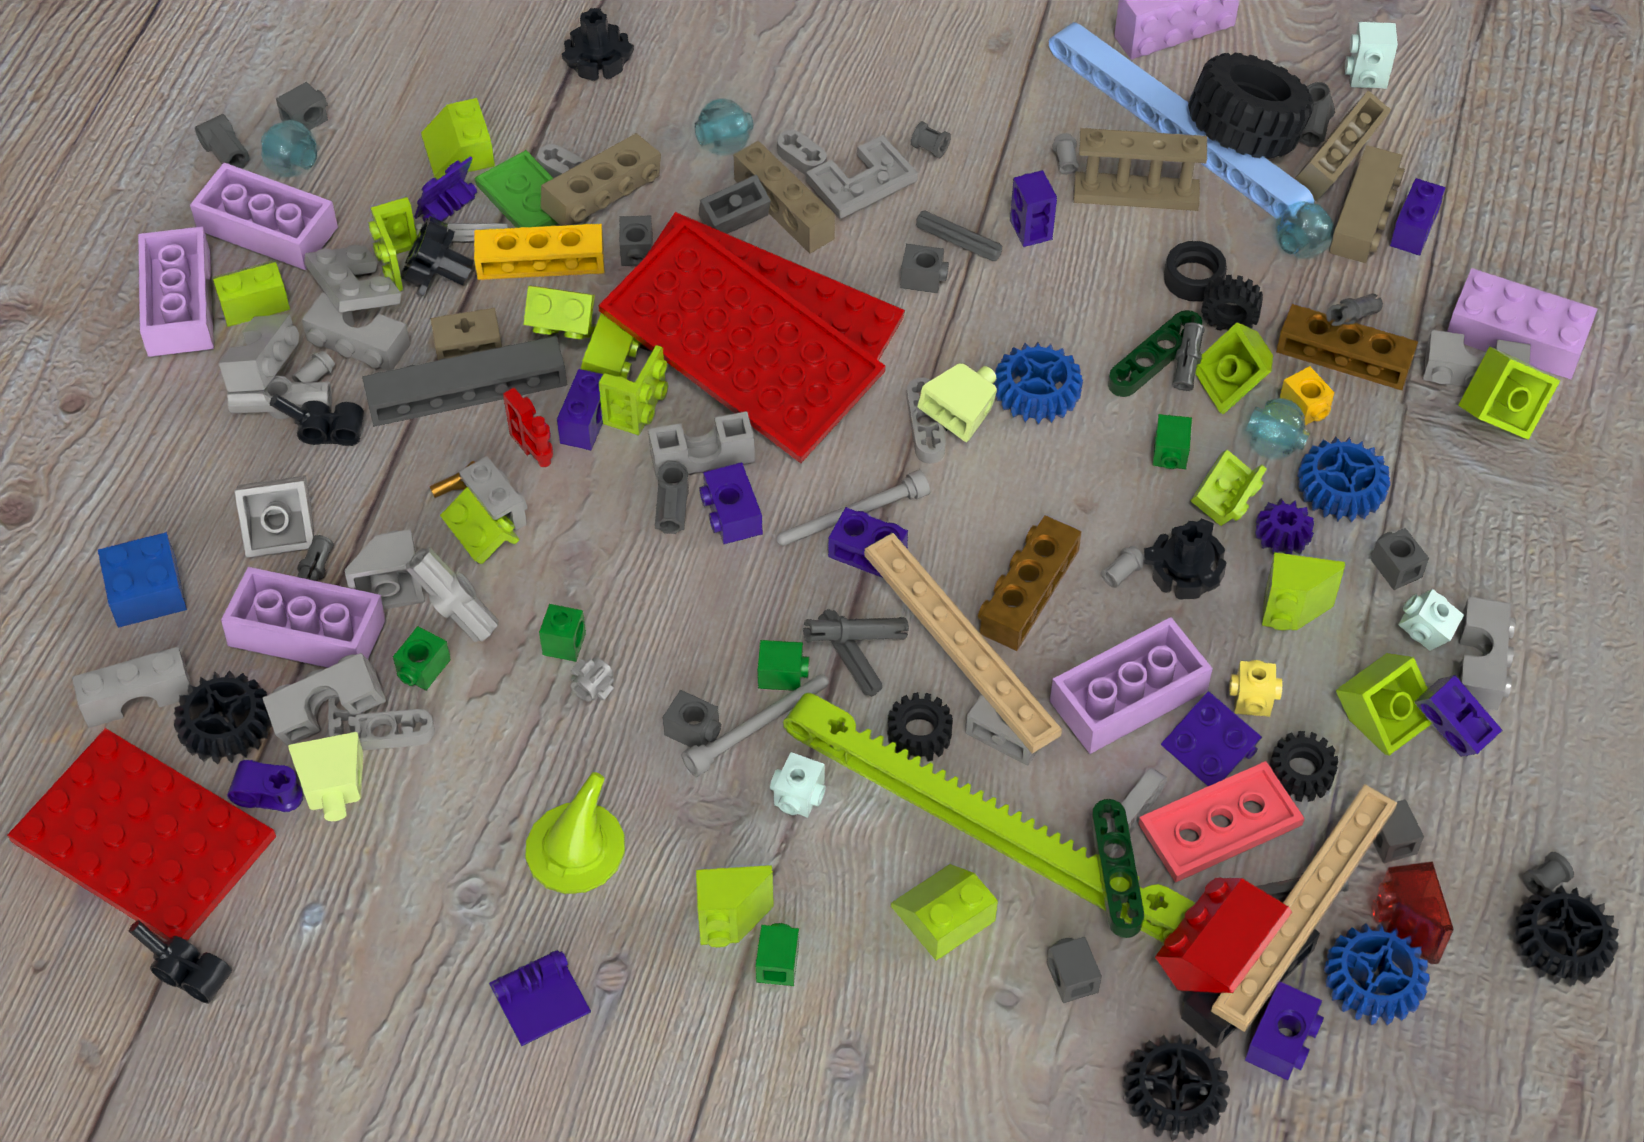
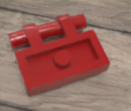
(528, 431)

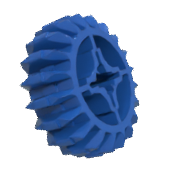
(1036, 392)
(1340, 485)
(1350, 957)

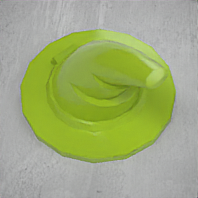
(576, 843)

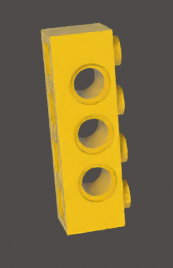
(539, 251)

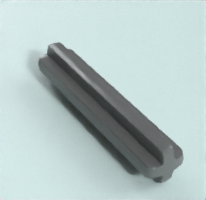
(959, 235)
(856, 662)

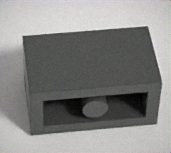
(735, 205)

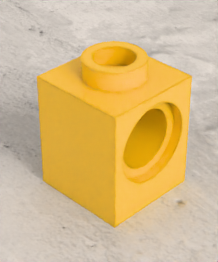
(1309, 393)

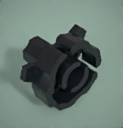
(599, 43)
(431, 256)
(1187, 556)

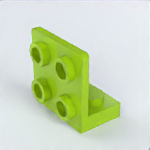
(632, 404)

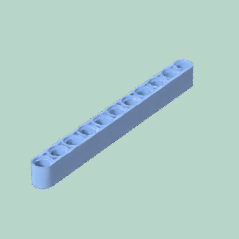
(1170, 114)

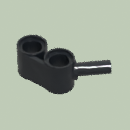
(319, 425)
(179, 964)

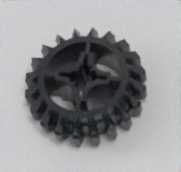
(207, 732)
(1556, 944)
(1206, 1086)

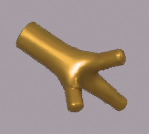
(449, 484)

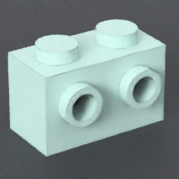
(1372, 55)

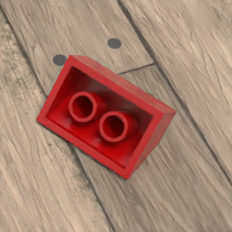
(1221, 936)

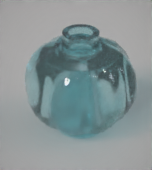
(724, 125)
(287, 145)
(1304, 224)
(1277, 429)

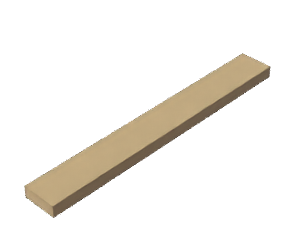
(963, 643)
(1309, 903)

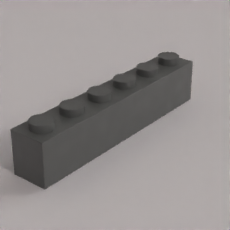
(464, 380)

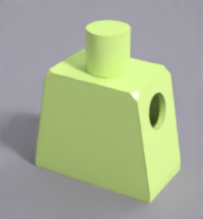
(959, 399)
(330, 772)

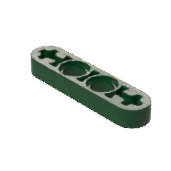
(1150, 349)
(1117, 867)

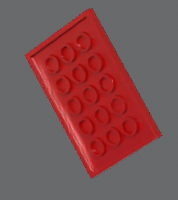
(142, 836)

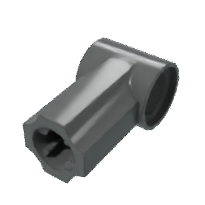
(1322, 112)
(219, 137)
(671, 497)

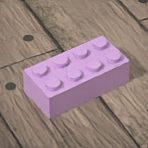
(1160, 24)
(263, 215)
(175, 291)
(1513, 312)
(301, 618)
(1130, 685)

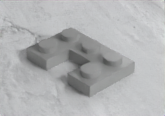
(886, 175)
(336, 276)

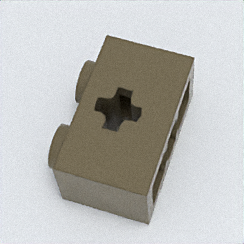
(465, 333)

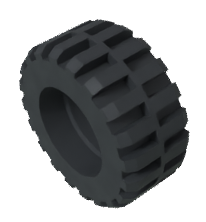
(1250, 105)

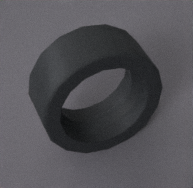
(1192, 252)

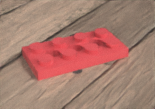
(1215, 842)

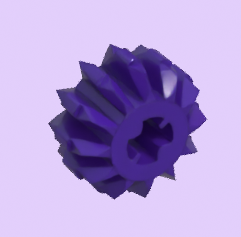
(1284, 527)

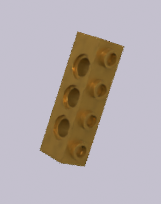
(1347, 348)
(1012, 624)

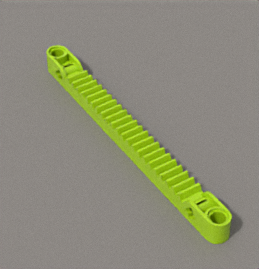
(821, 726)

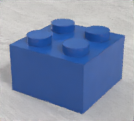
(142, 579)

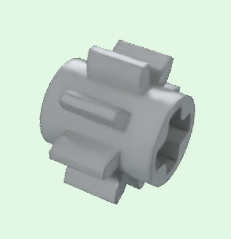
(592, 679)

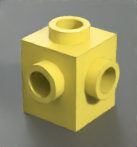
(1255, 688)

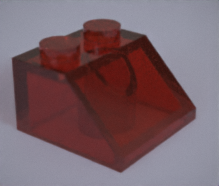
(1416, 906)

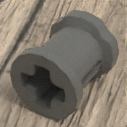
(930, 139)
(1549, 874)

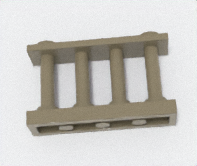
(1137, 190)

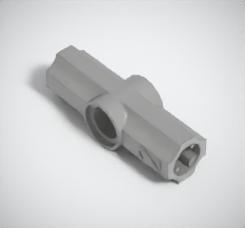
(295, 392)
(452, 594)

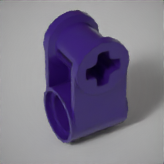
(263, 785)

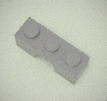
(377, 344)
(267, 348)
(1452, 364)
(725, 445)
(1488, 629)
(107, 689)
(295, 706)

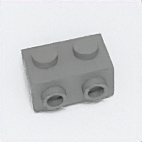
(494, 491)

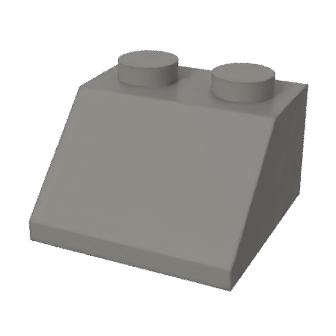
(275, 516)
(382, 570)

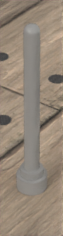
(913, 486)
(700, 758)

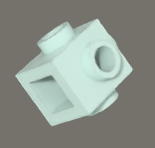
(1430, 619)
(798, 785)

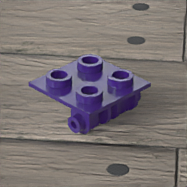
(447, 193)
(1211, 740)
(540, 997)

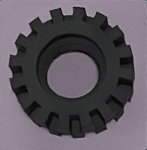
(1234, 291)
(924, 710)
(1309, 749)

